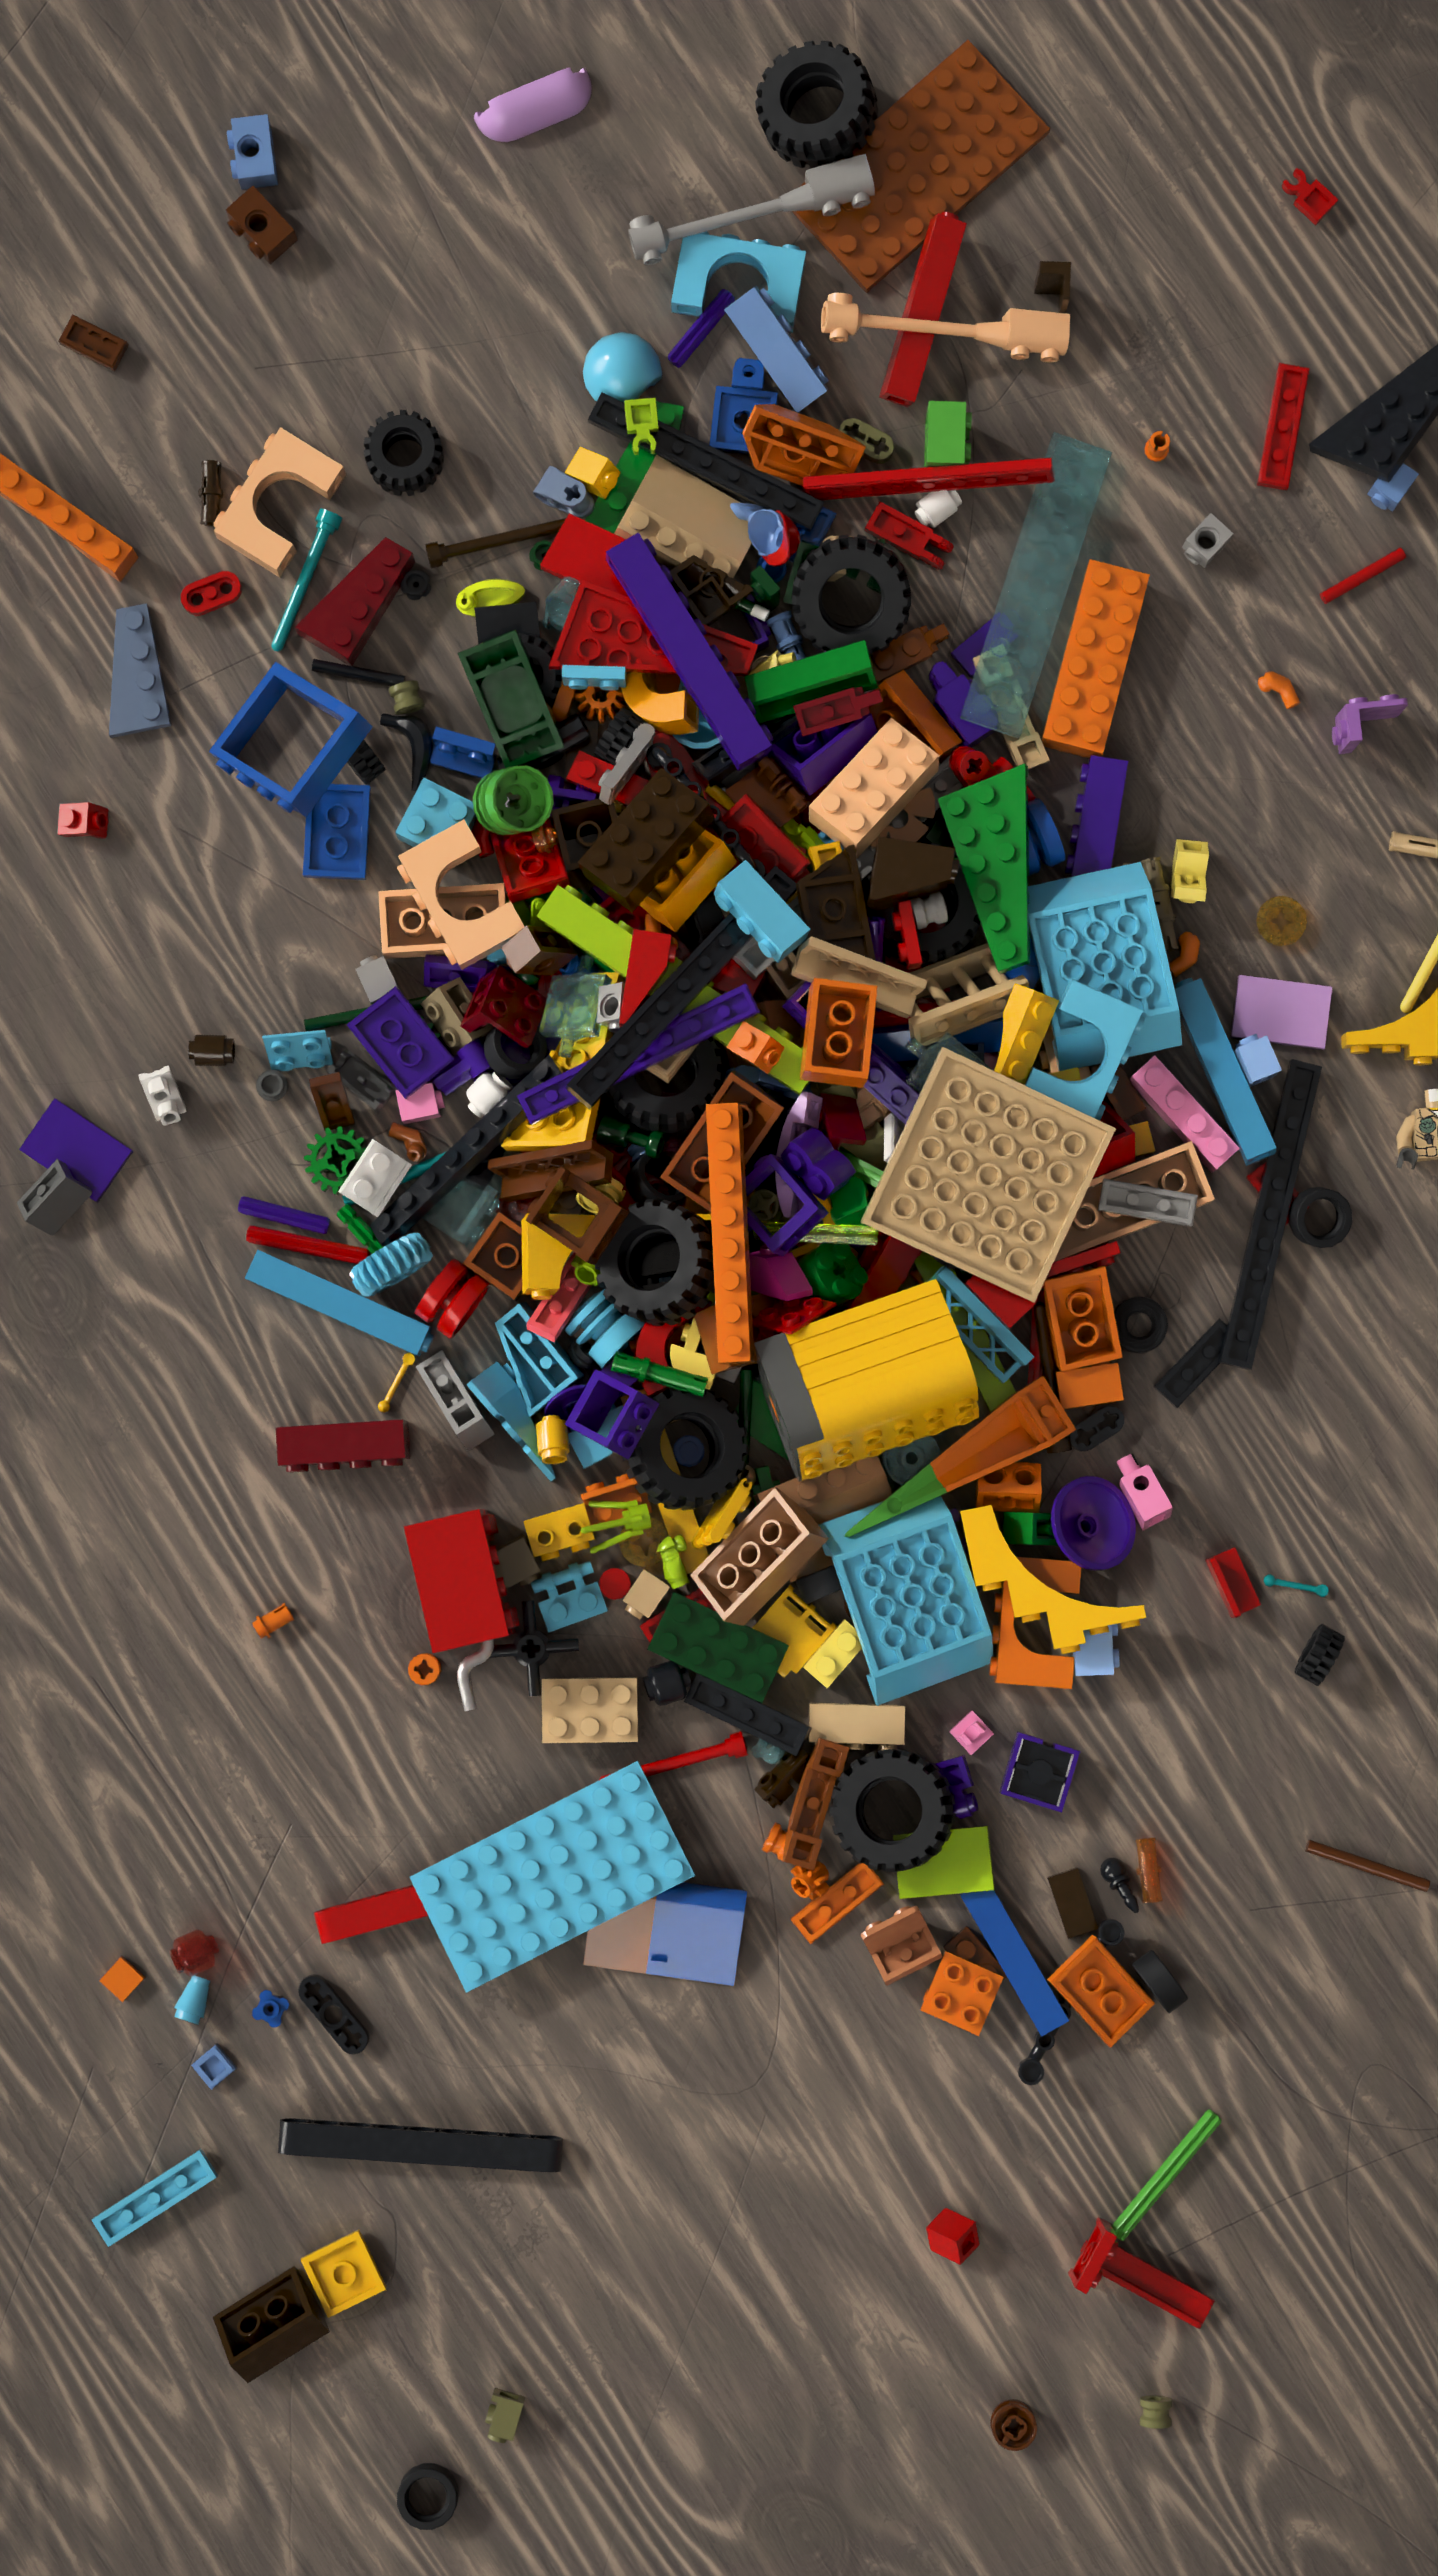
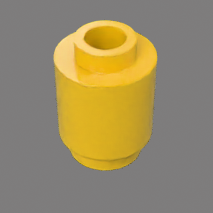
(552, 1439)

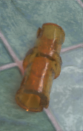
(1149, 1870)

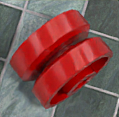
(448, 1295)

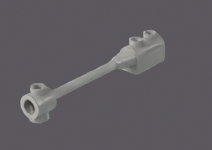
(824, 190)

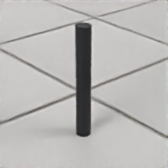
(356, 673)

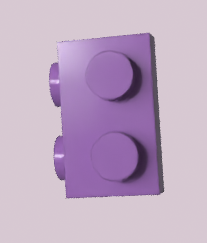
(1348, 721)

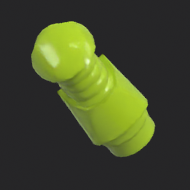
(672, 1565)

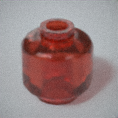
(194, 1953)

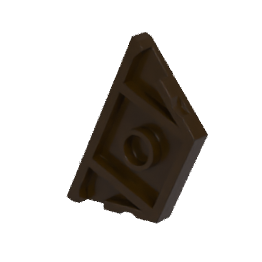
(835, 904)

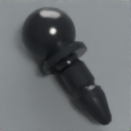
(1114, 1872)

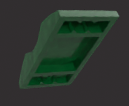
(511, 699)

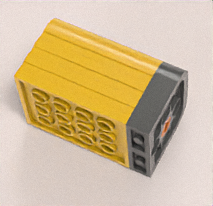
(867, 1380)

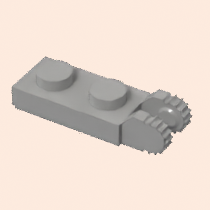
(626, 763)

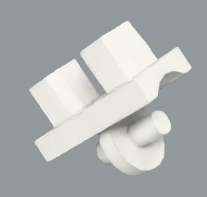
(163, 1095)

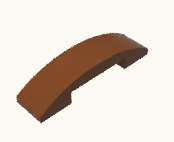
(812, 1803)

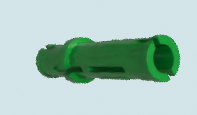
(660, 1374)

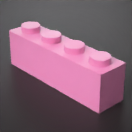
(1183, 1113)

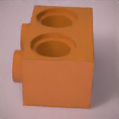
(1011, 1488)

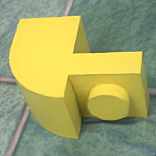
(1189, 871)
(688, 1358)

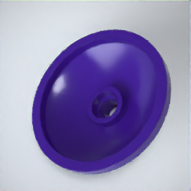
(1105, 1518)

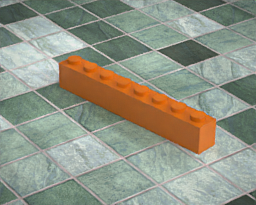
(730, 1233)

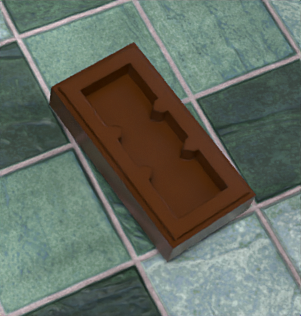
(93, 343)

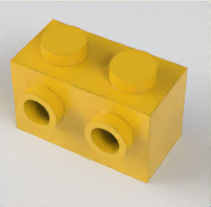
(558, 1531)

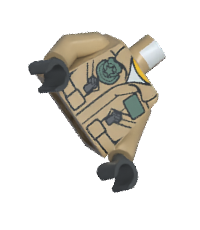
(1419, 1133)

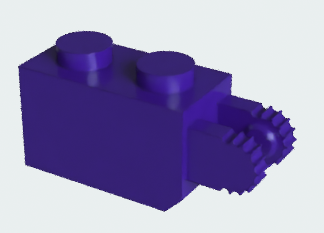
(950, 702)

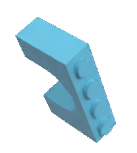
(705, 253)
(1116, 1024)

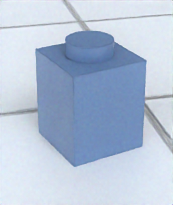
(1389, 494)

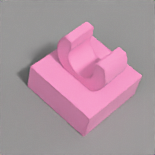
(971, 1732)

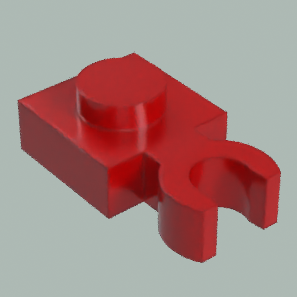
(1312, 199)

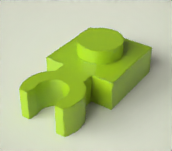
(641, 420)

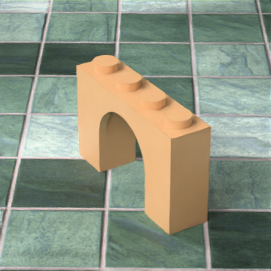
(283, 459)
(425, 867)

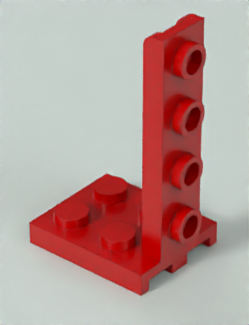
(1105, 2258)

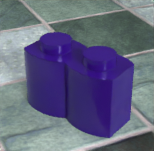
(818, 1163)

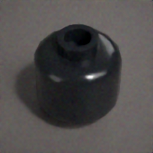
(666, 1683)

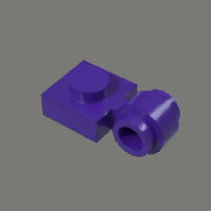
(959, 1777)

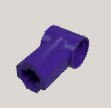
(467, 1065)

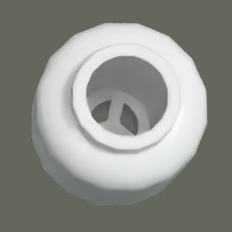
(487, 1092)

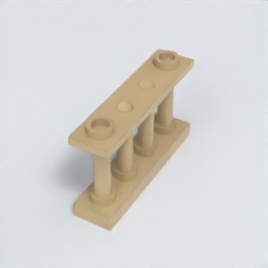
(968, 1011)

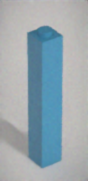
(1223, 1071)
(340, 1303)

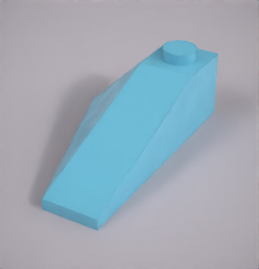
(505, 1401)

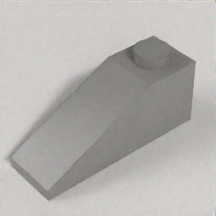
(455, 1400)

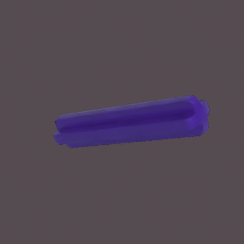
(700, 328)
(284, 1215)

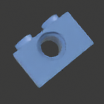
(247, 134)

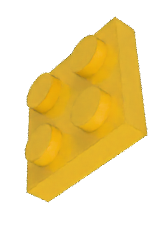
(343, 2273)

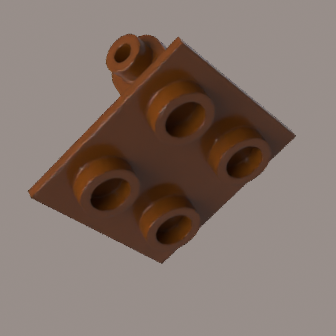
(771, 791)

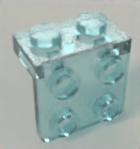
(464, 1211)

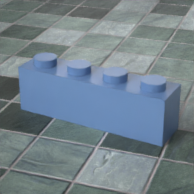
(776, 348)

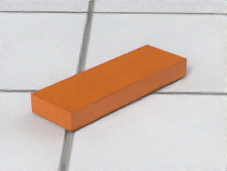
(836, 1902)

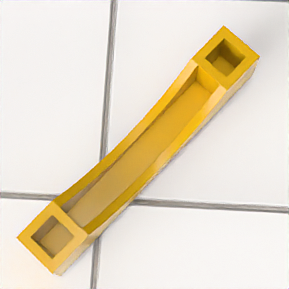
(1024, 1028)

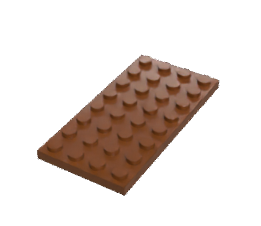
(927, 159)

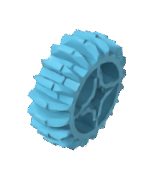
(391, 1264)

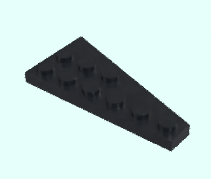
(1387, 424)

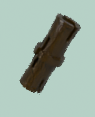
(210, 491)

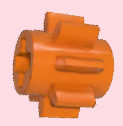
(809, 1882)

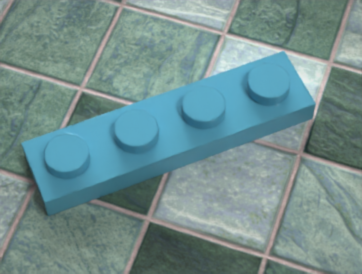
(154, 2197)

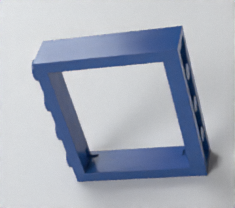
(324, 766)

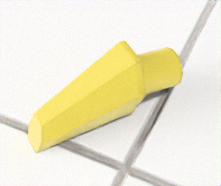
(774, 660)

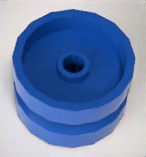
(1043, 838)

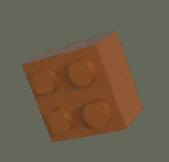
(499, 1256)

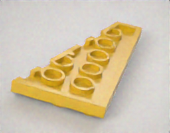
(575, 1122)

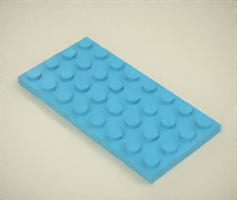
(552, 1876)

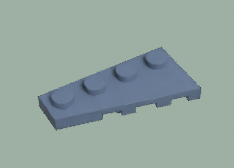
(137, 679)

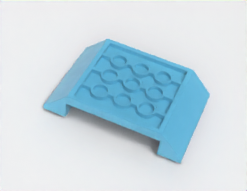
(1108, 937)
(910, 1598)

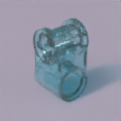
(559, 603)

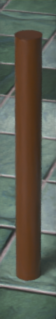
(1367, 1865)

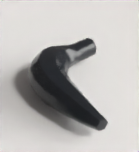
(419, 739)

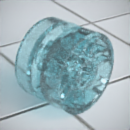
(895, 1459)

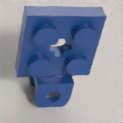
(737, 400)

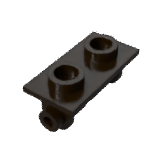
(774, 1785)

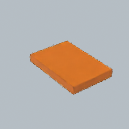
(1101, 1991)

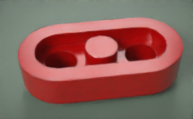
(210, 590)

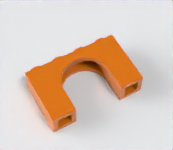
(1013, 1661)

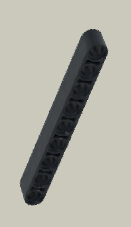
(420, 2145)

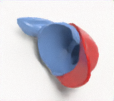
(769, 531)

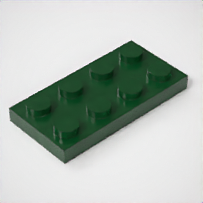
(717, 1649)

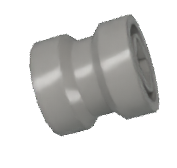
(929, 910)

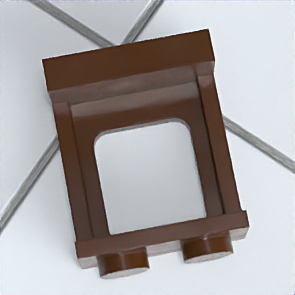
(601, 1230)

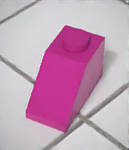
(777, 1275)

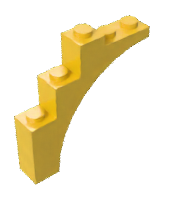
(1413, 1032)
(1067, 1618)

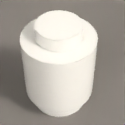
(937, 507)

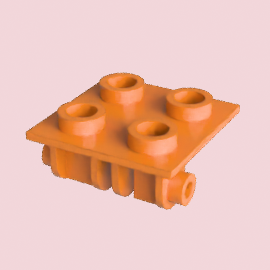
(961, 1993)

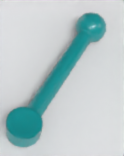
(1321, 1590)

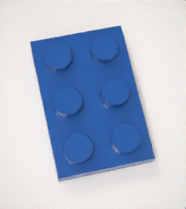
(338, 834)

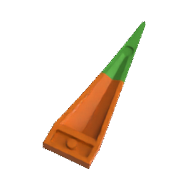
(1012, 1431)

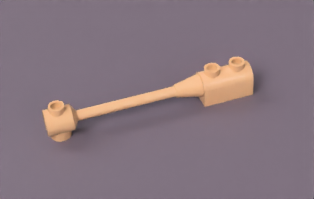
(1018, 332)

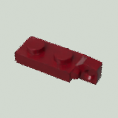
(835, 709)

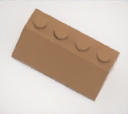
(758, 1557)

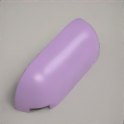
(535, 105)

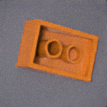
(1081, 1319)

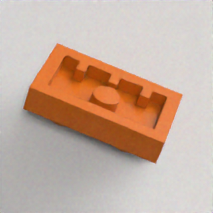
(622, 1491)

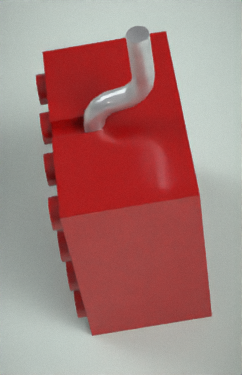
(461, 1587)

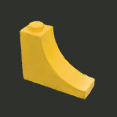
(545, 1256)

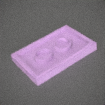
(1281, 1010)

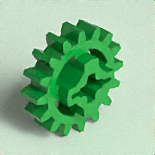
(324, 1164)

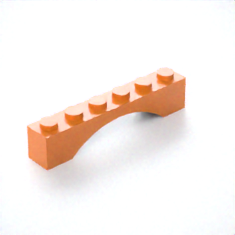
(66, 520)

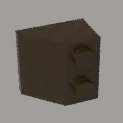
(579, 828)

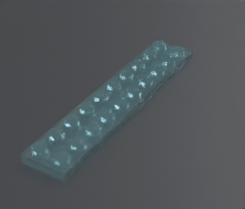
(1035, 587)

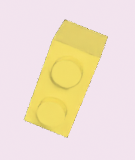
(834, 1654)

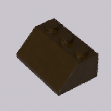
(270, 2325)

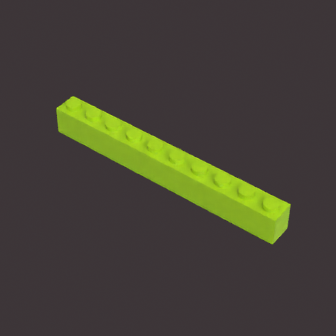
(611, 945)

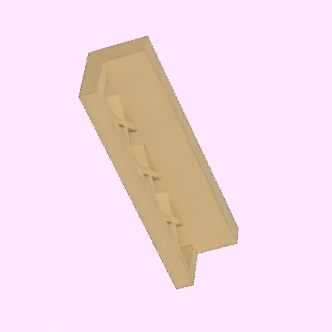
(827, 961)

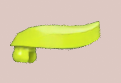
(489, 593)

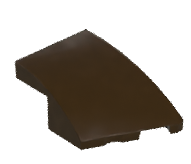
(707, 589)

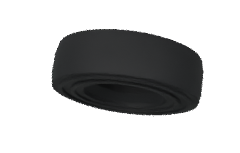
(1158, 1320)

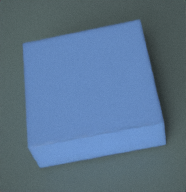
(214, 2066)

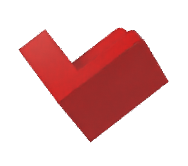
(953, 2236)

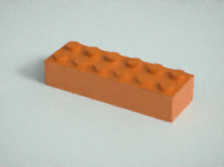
(1094, 659)

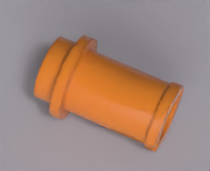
(1163, 449)
(272, 1621)

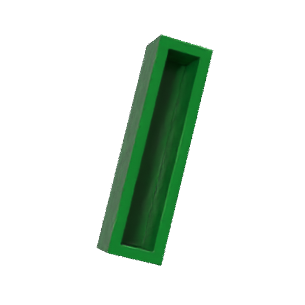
(782, 687)

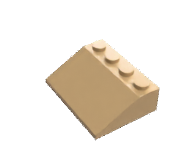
(685, 519)

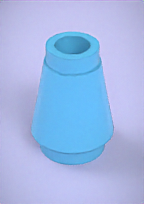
(193, 2000)

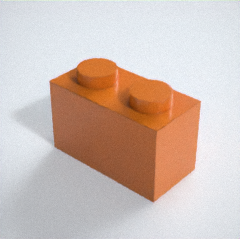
(1089, 1385)

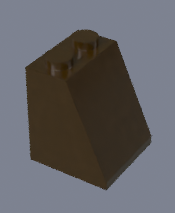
(908, 871)

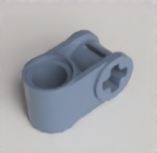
(564, 493)

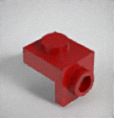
(83, 820)

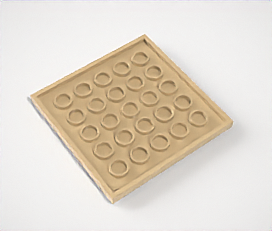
(988, 1174)

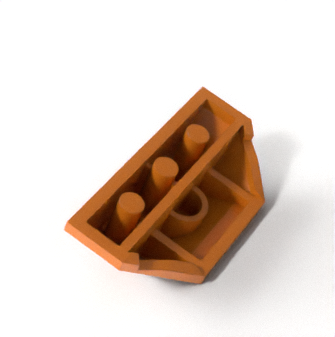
(798, 445)

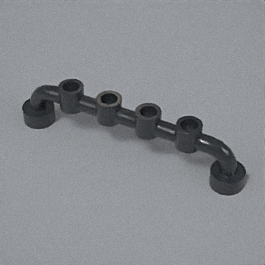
(659, 757)
(1030, 2069)

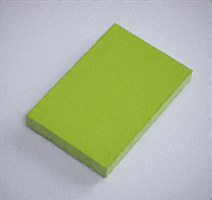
(958, 1868)

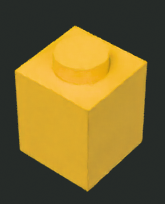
(594, 471)

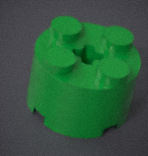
(833, 1273)

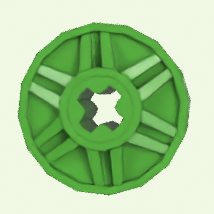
(528, 805)

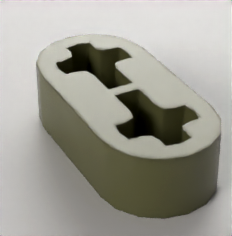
(871, 435)

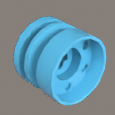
(605, 1326)

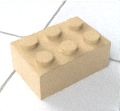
(590, 1710)

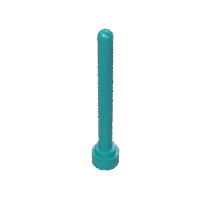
(326, 524)

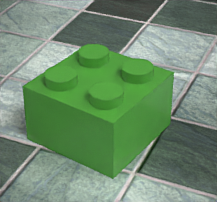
(945, 434)

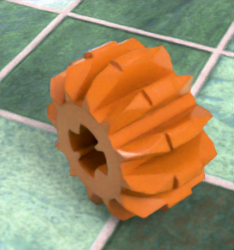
(594, 707)

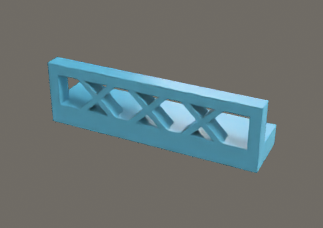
(988, 1321)

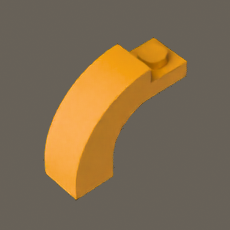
(668, 713)

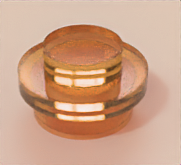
(544, 838)

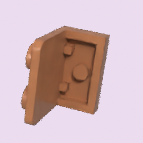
(901, 1944)

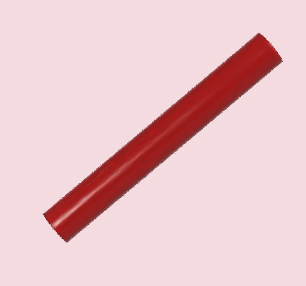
(1363, 575)

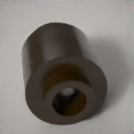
(212, 1050)

